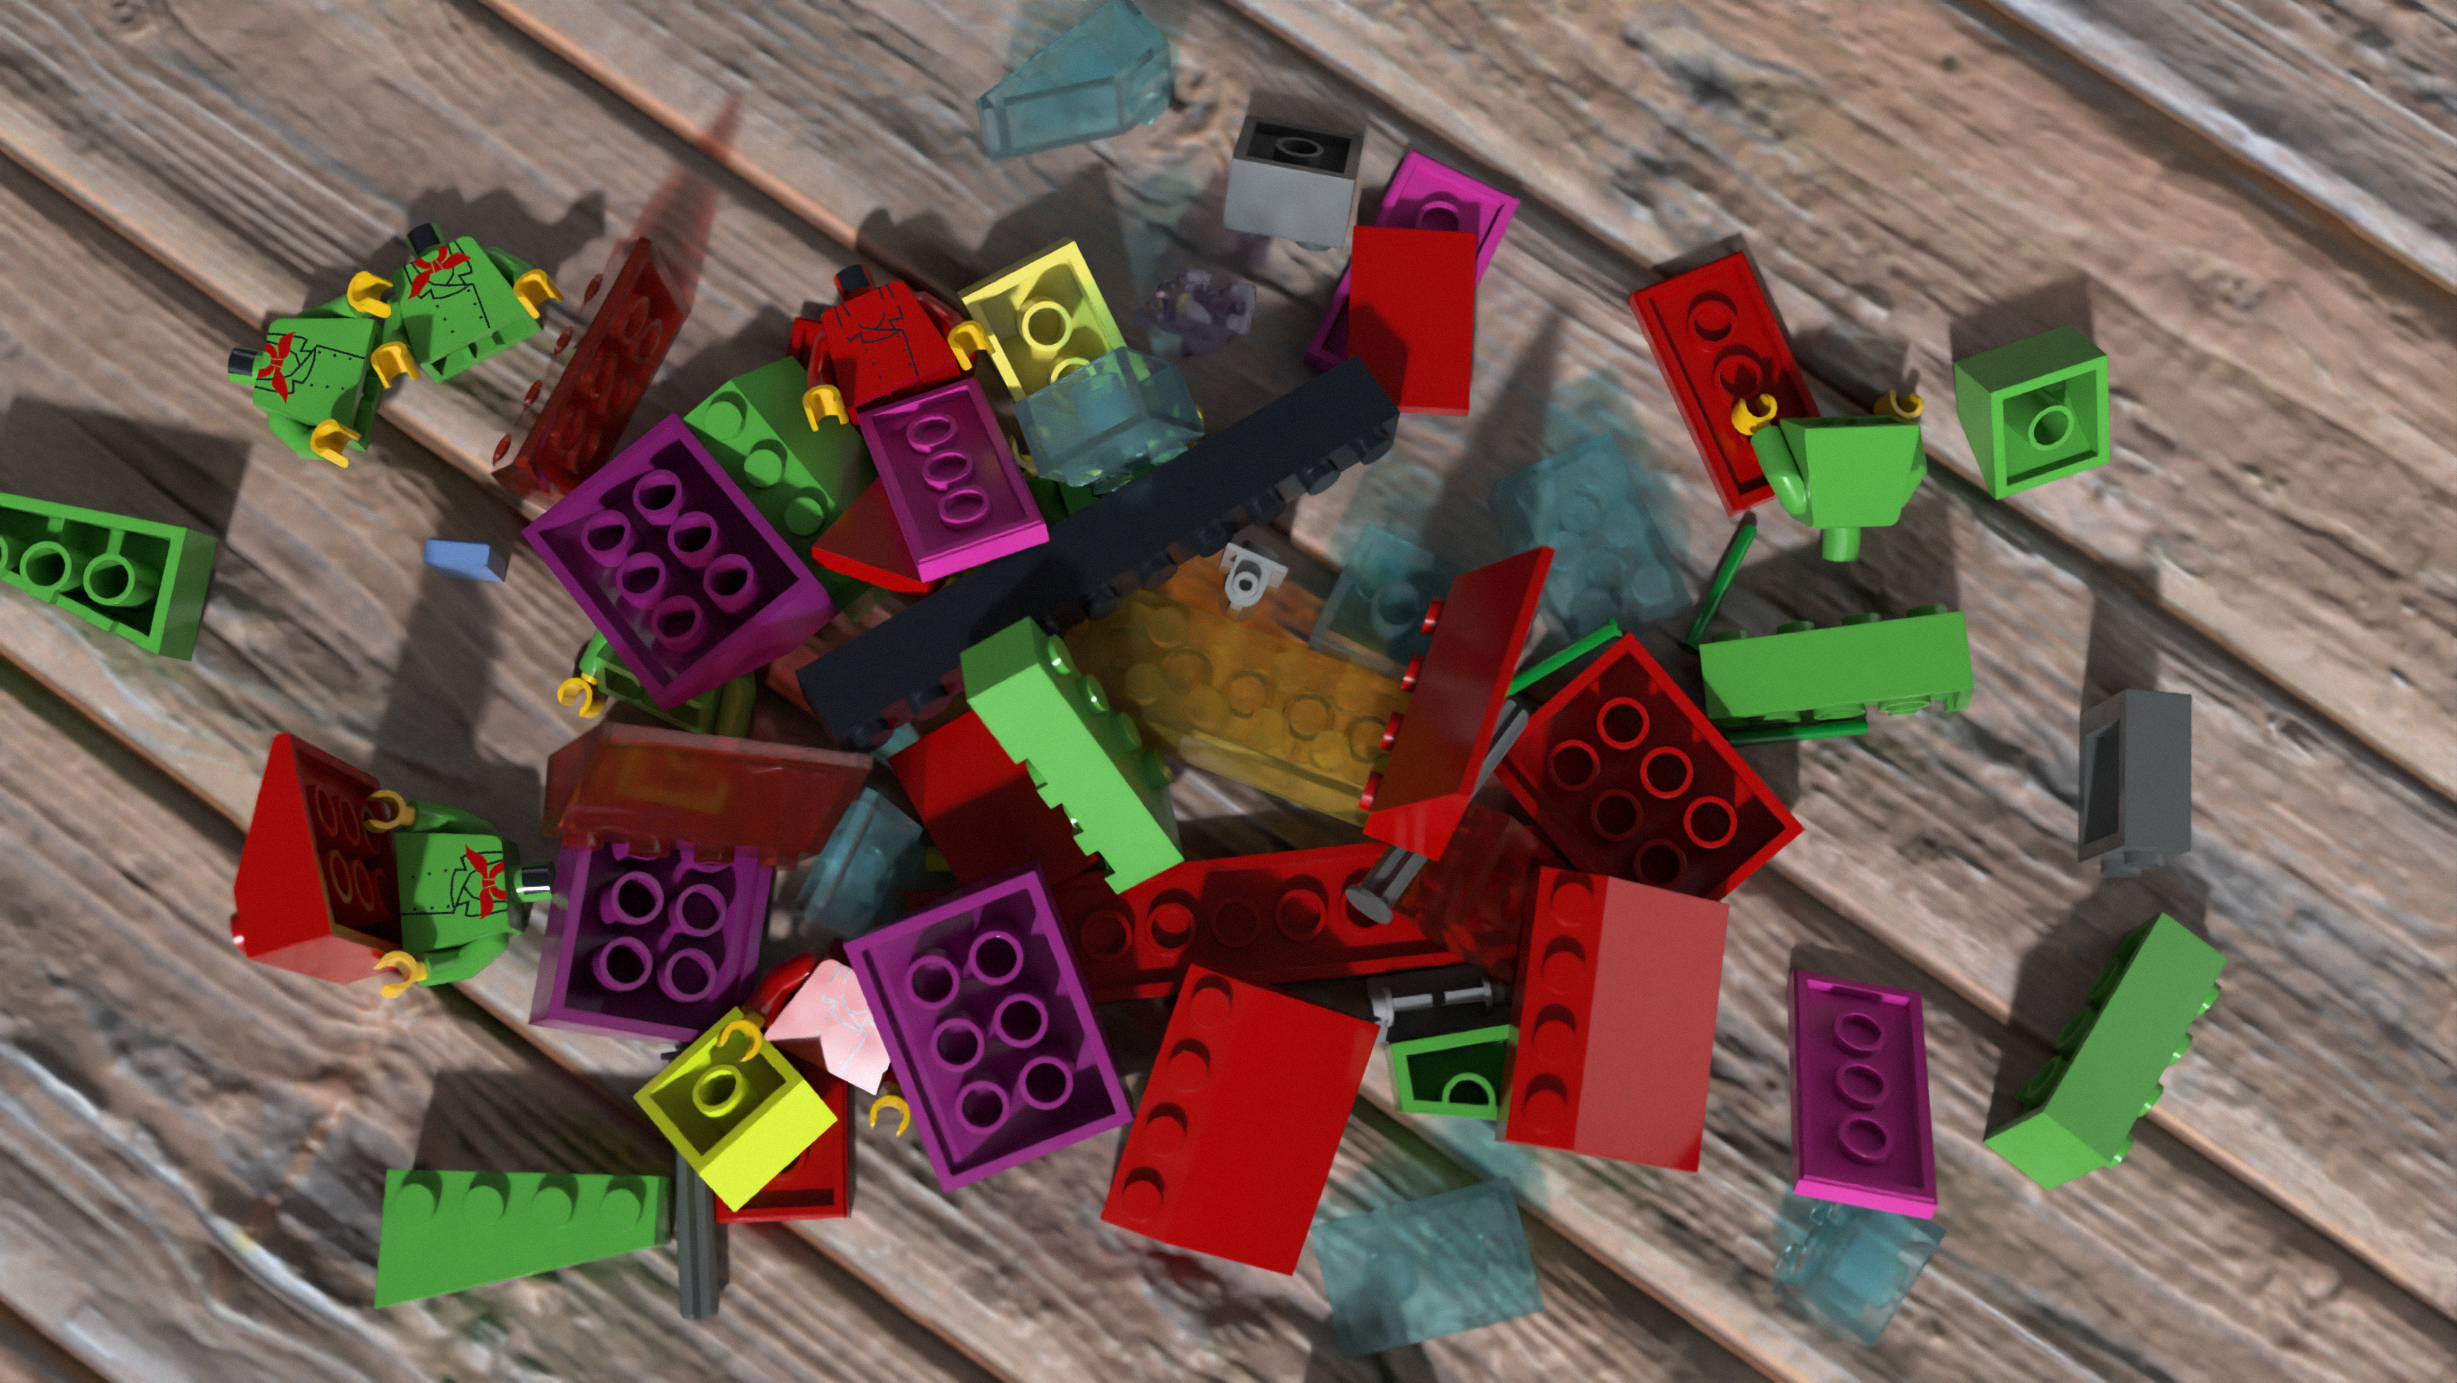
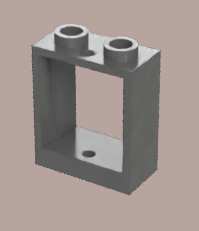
(2135, 781)

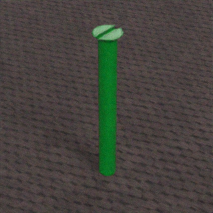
(1718, 590)
(1564, 655)
(1796, 733)

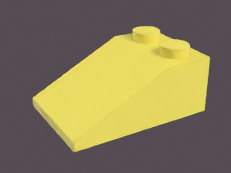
(1042, 318)

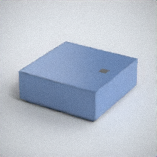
(464, 559)

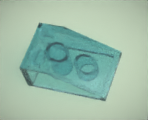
(1081, 86)
(860, 868)
(1427, 1268)

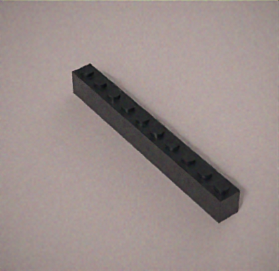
(1103, 553)

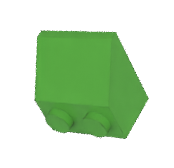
(2035, 410)

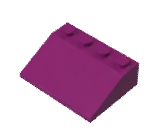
(679, 567)
(648, 944)
(991, 1026)

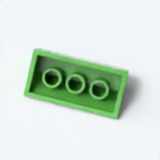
(787, 470)

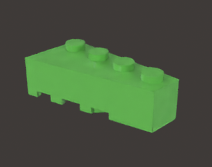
(109, 569)
(1838, 669)
(2112, 1056)
(1449, 1073)
(487, 1228)

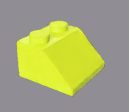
(734, 1117)

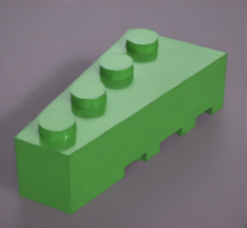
(1076, 750)

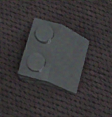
(1292, 183)

